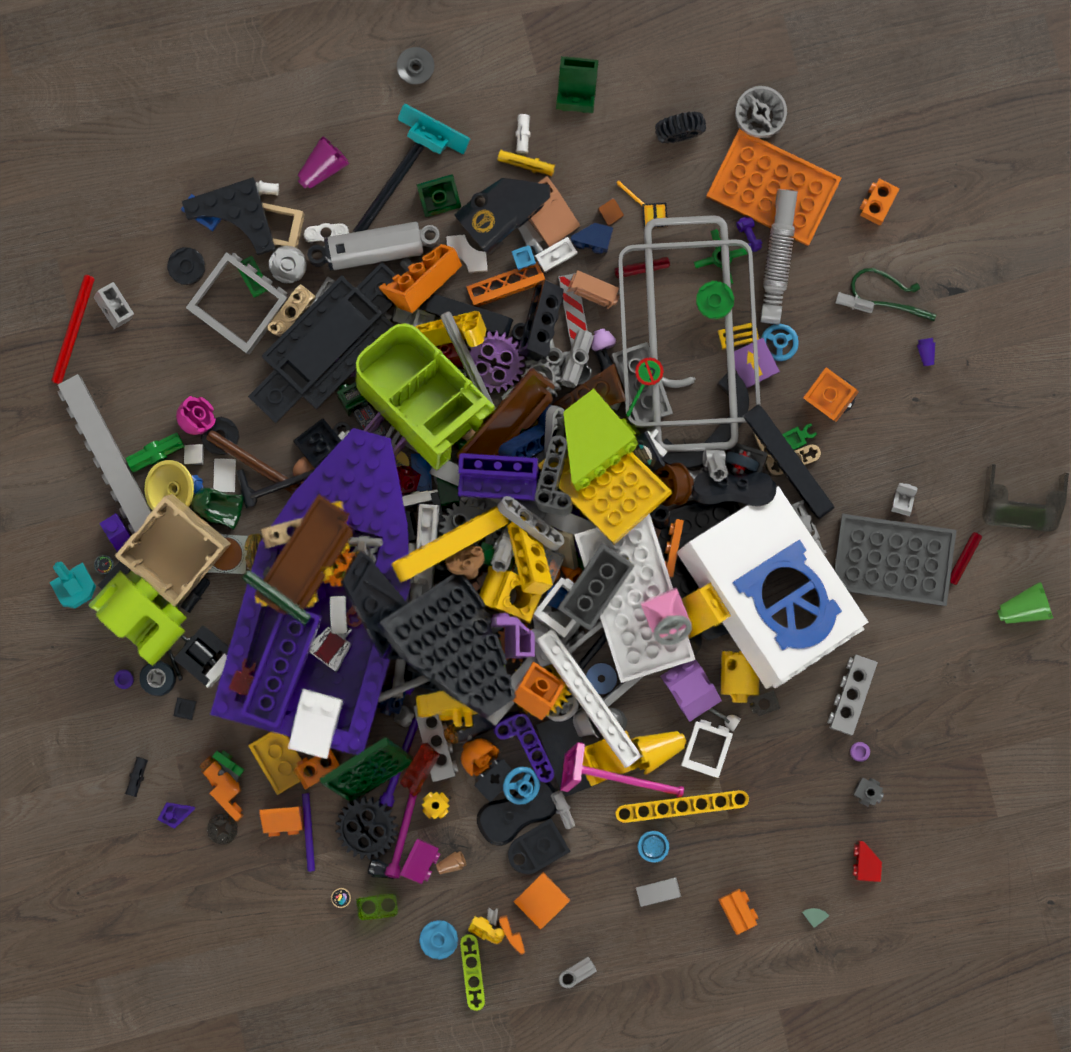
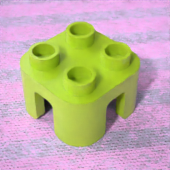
(140, 613)

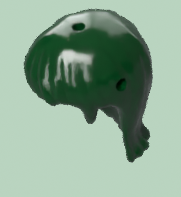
(217, 507)

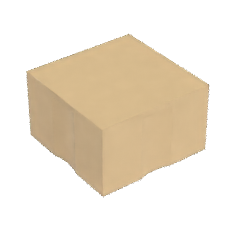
(173, 549)

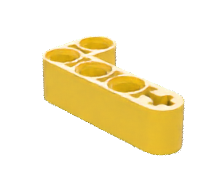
(469, 324)

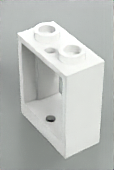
(546, 620)
(703, 724)

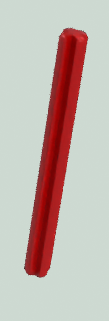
(72, 329)

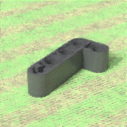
(554, 474)

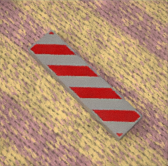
(573, 309)

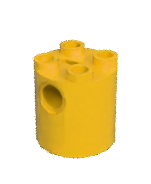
(738, 677)

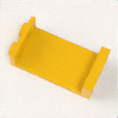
(704, 609)

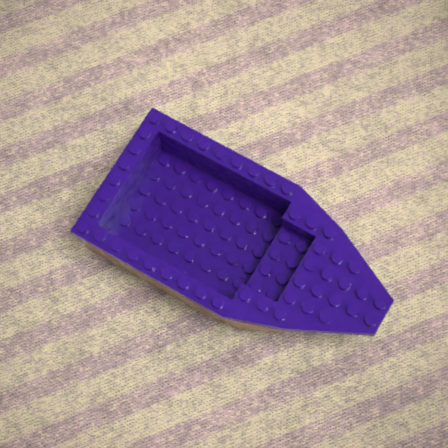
(367, 481)

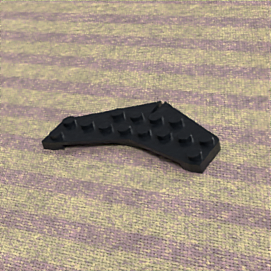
(372, 599)

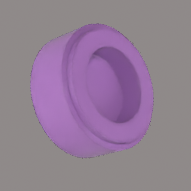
(859, 751)

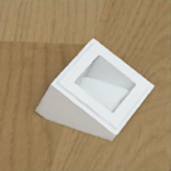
(194, 454)

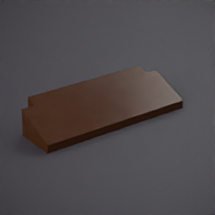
(515, 412)
(308, 553)

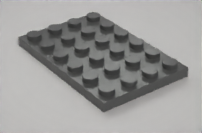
(895, 559)

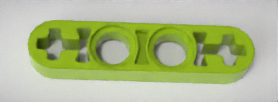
(469, 972)

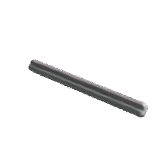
(464, 353)

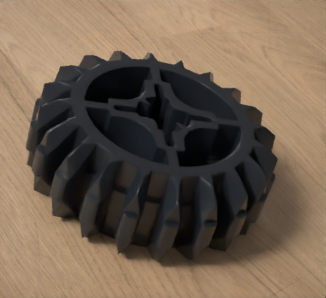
(680, 127)

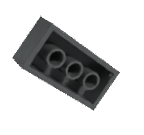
(596, 586)

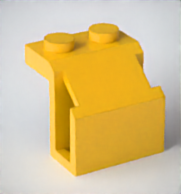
(602, 757)

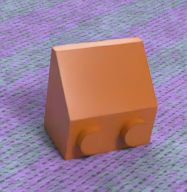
(538, 690)
(282, 820)

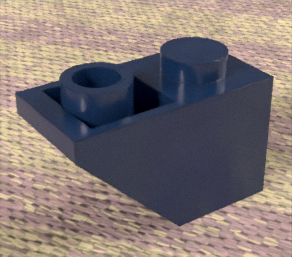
(594, 237)

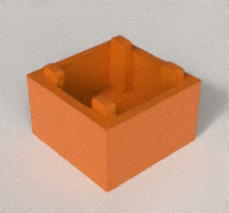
(831, 394)

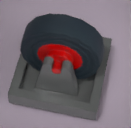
(745, 460)

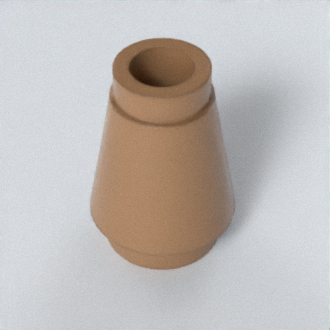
(451, 863)

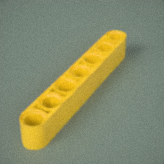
(449, 543)
(691, 806)

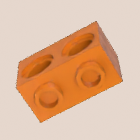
(882, 203)
(316, 767)

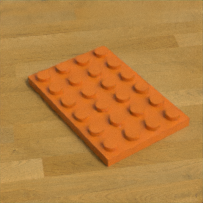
(755, 172)

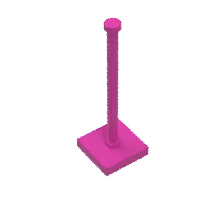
(573, 769)

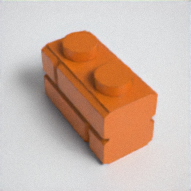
(738, 911)

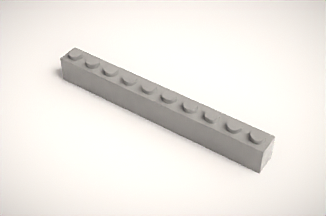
(106, 451)

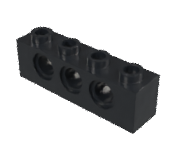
(543, 293)

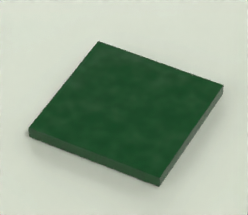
(367, 770)

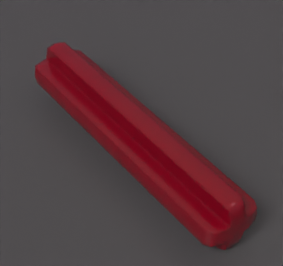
(639, 268)
(965, 557)

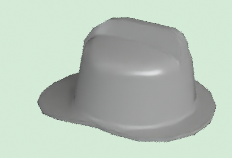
(584, 725)

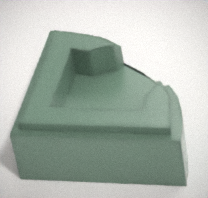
(815, 916)

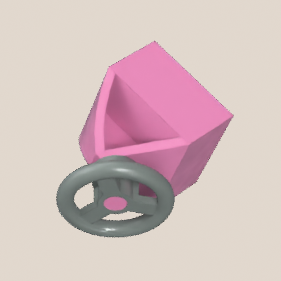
(667, 616)

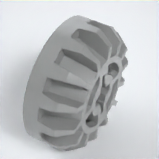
(759, 99)

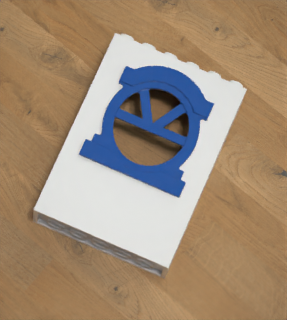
(736, 562)

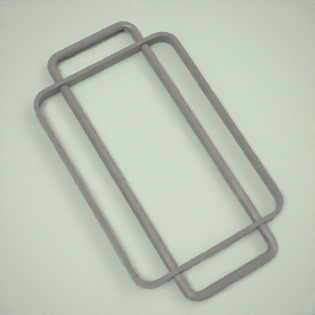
(648, 247)

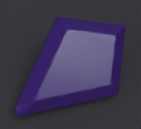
(174, 814)

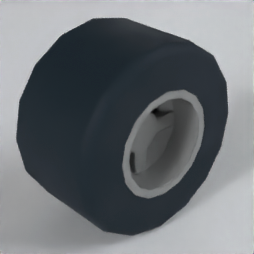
(157, 679)

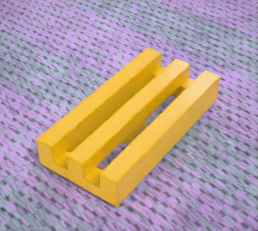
(737, 328)

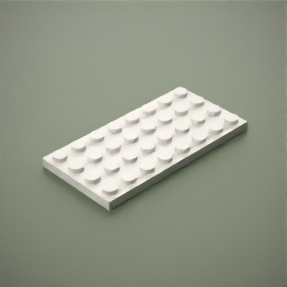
(624, 621)

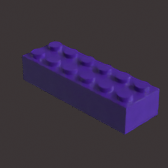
(280, 669)

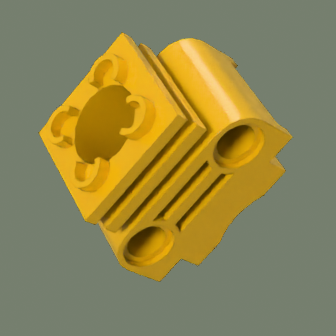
(496, 596)

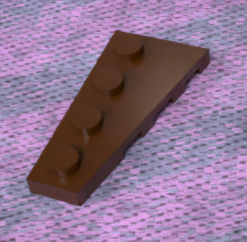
(606, 385)

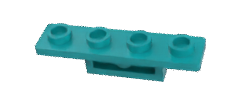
(432, 132)

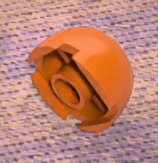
(477, 755)

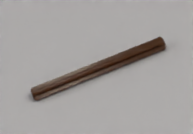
(249, 459)

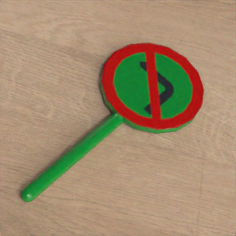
(648, 372)

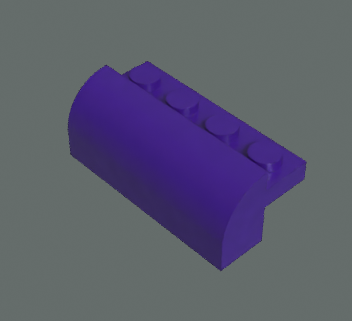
(497, 476)

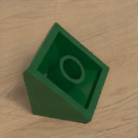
(438, 195)

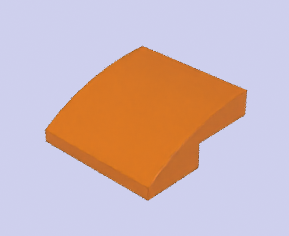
(542, 900)
(515, 939)

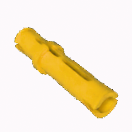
(527, 163)

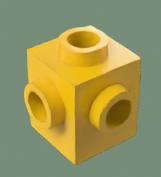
(443, 805)

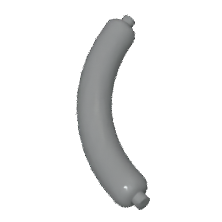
(678, 383)

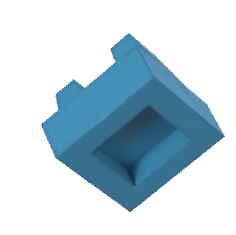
(523, 257)

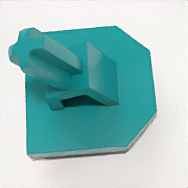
(72, 586)

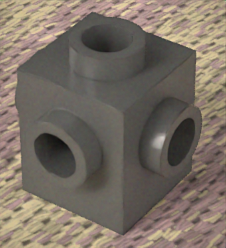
(861, 792)

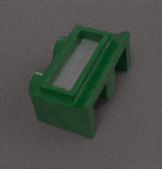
(350, 397)

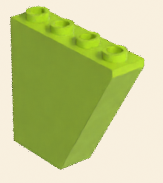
(594, 438)

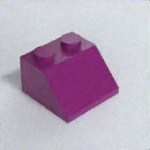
(420, 861)

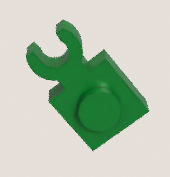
(797, 438)
(225, 759)

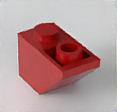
(868, 865)

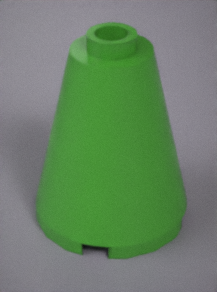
(1026, 606)

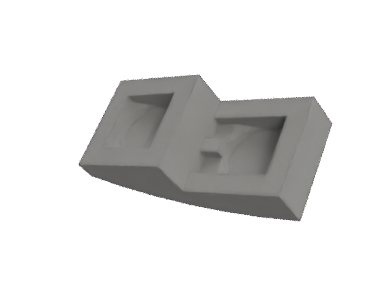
(416, 318)
(658, 892)

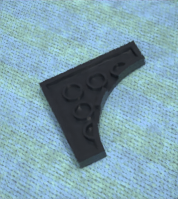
(239, 205)

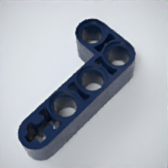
(528, 442)

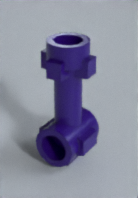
(745, 224)

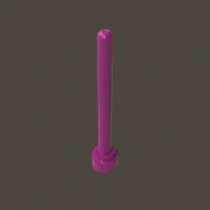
(394, 868)

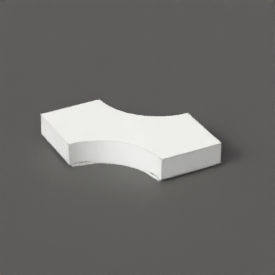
(474, 259)

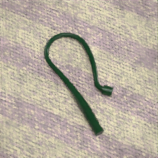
(915, 287)

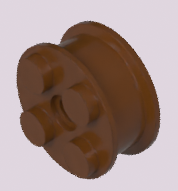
(678, 480)

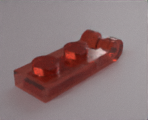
(419, 768)

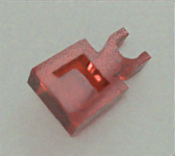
(242, 680)

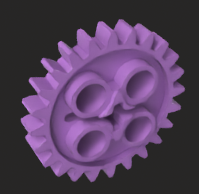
(500, 345)

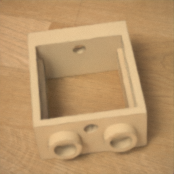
(296, 226)

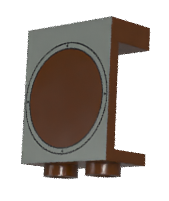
(233, 558)

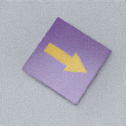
(745, 363)

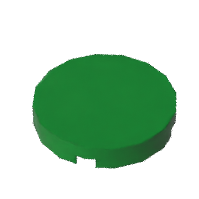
(715, 300)

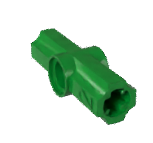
(155, 452)

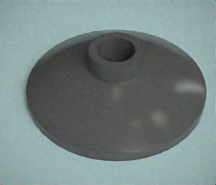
(411, 57)

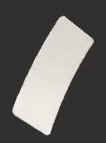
(338, 614)

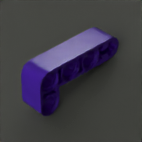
(529, 747)

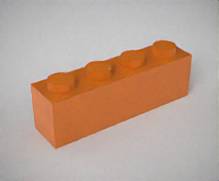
(422, 278)

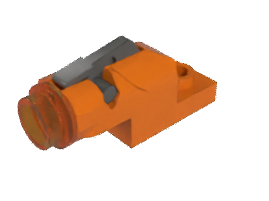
(225, 785)

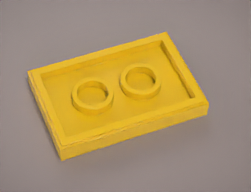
(277, 760)

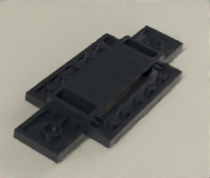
(320, 340)

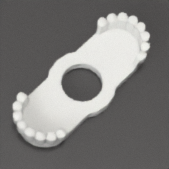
(314, 232)

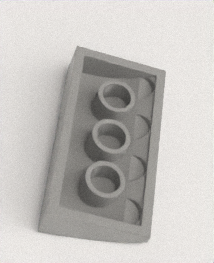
(643, 408)

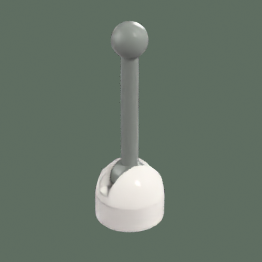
(730, 721)

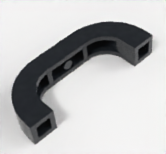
(722, 434)

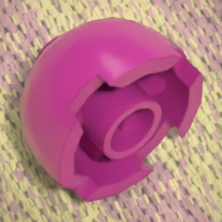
(195, 415)

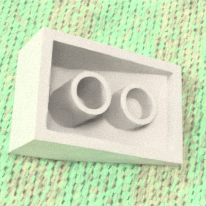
(315, 723)

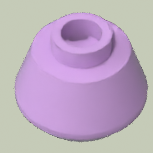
(602, 339)

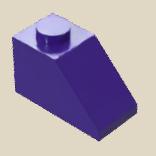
(116, 531)

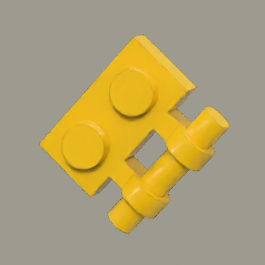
(482, 929)

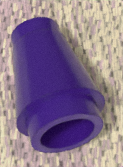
(927, 351)

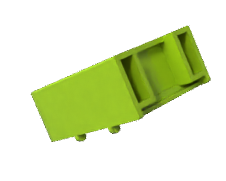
(420, 392)

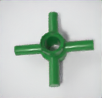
(713, 259)

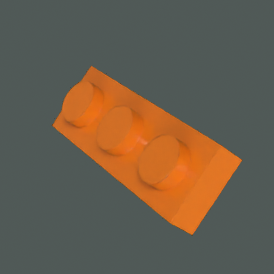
(672, 547)

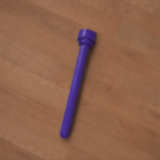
(388, 796)

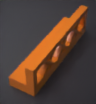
(493, 295)

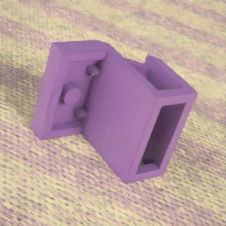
(518, 638)
(691, 689)

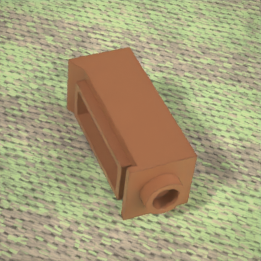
(593, 289)

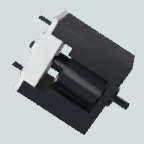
(415, 499)
(200, 652)

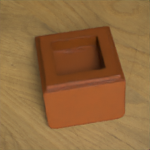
(610, 212)

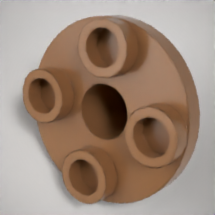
(466, 561)

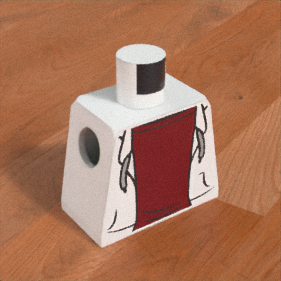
(331, 648)

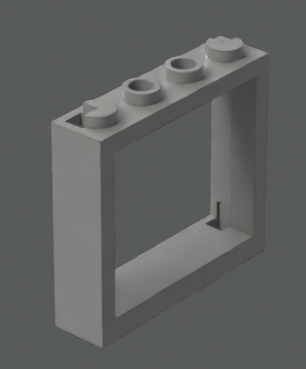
(251, 272)
(622, 687)

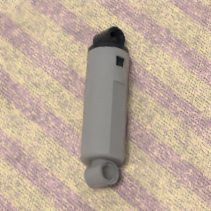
(373, 246)

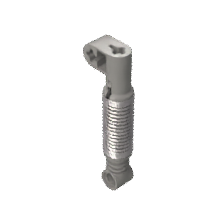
(777, 265)

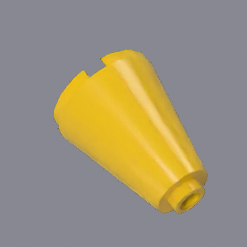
(658, 748)

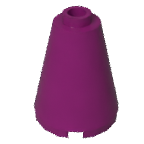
(321, 163)

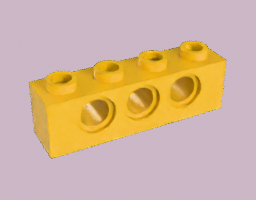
(530, 560)

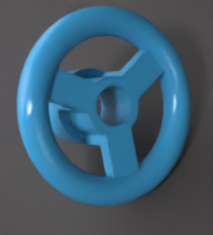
(792, 335)
(528, 791)

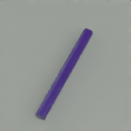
(308, 832)

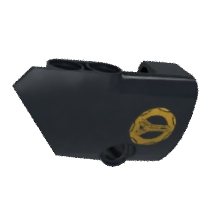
(506, 207)

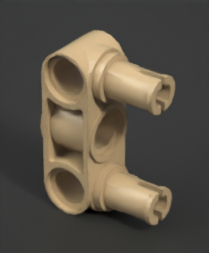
(300, 300)
(277, 534)

